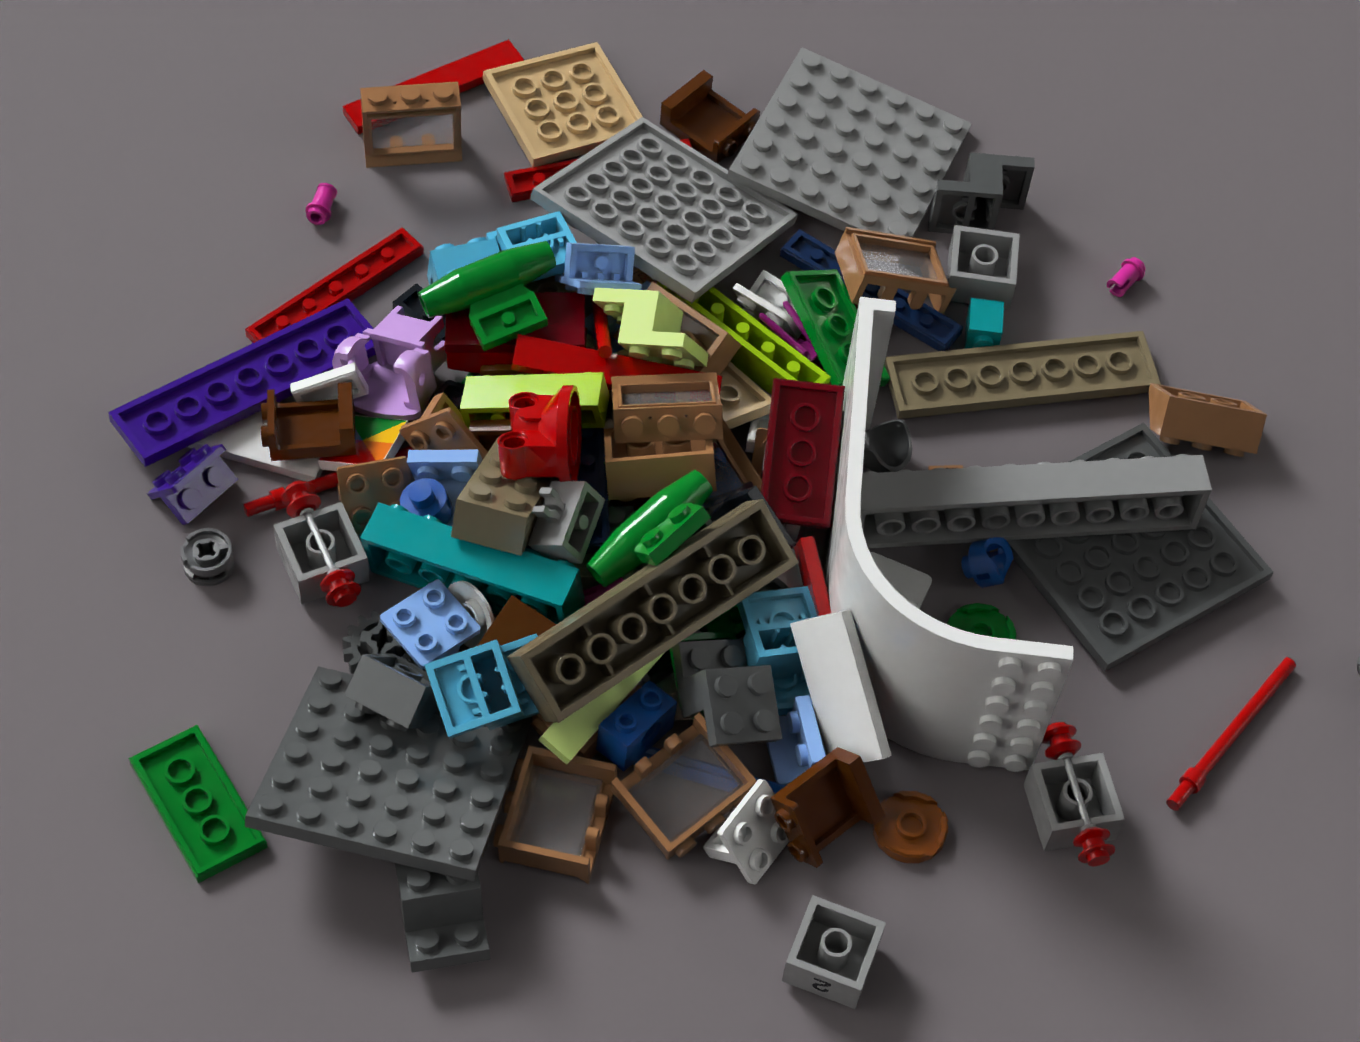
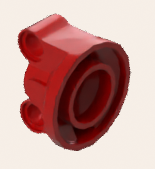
(543, 436)

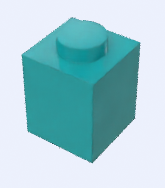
(984, 323)

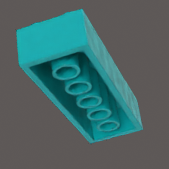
(422, 550)

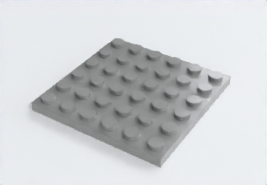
(849, 148)
(668, 204)

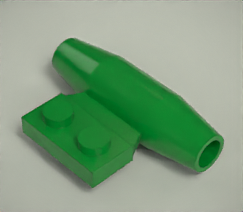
(494, 293)
(653, 529)

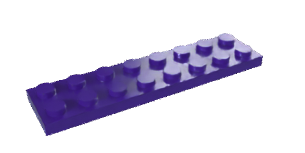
(235, 384)

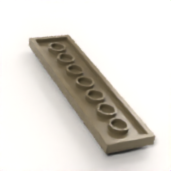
(1020, 374)

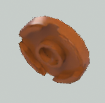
(912, 827)

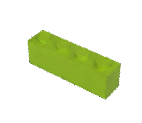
(488, 395)

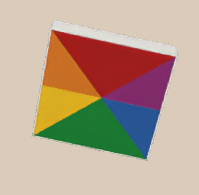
(375, 441)

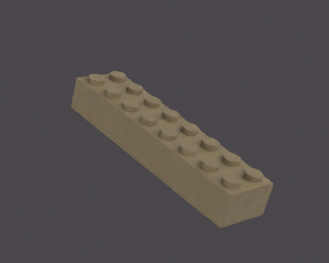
(652, 611)

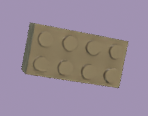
(497, 509)

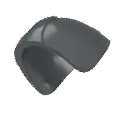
(887, 447)

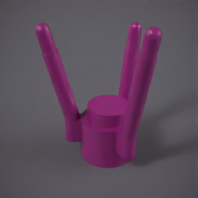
(803, 347)

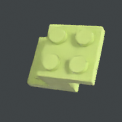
(650, 327)

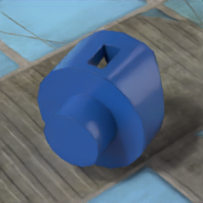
(427, 498)
(985, 566)

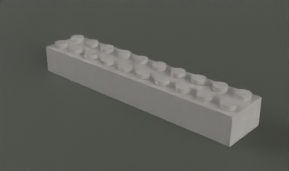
(1033, 500)

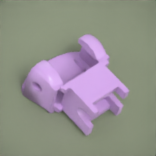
(404, 368)

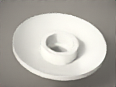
(476, 606)

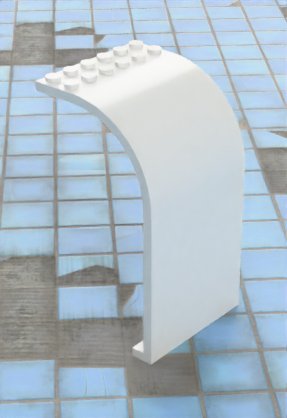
(933, 684)

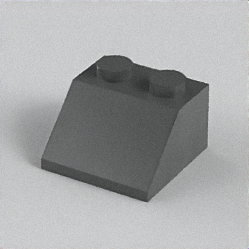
(394, 690)

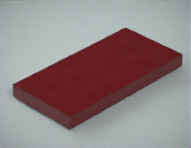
(565, 325)
(802, 451)

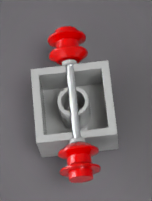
(320, 548)
(1073, 798)

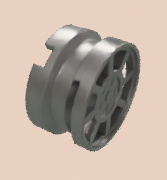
(207, 555)

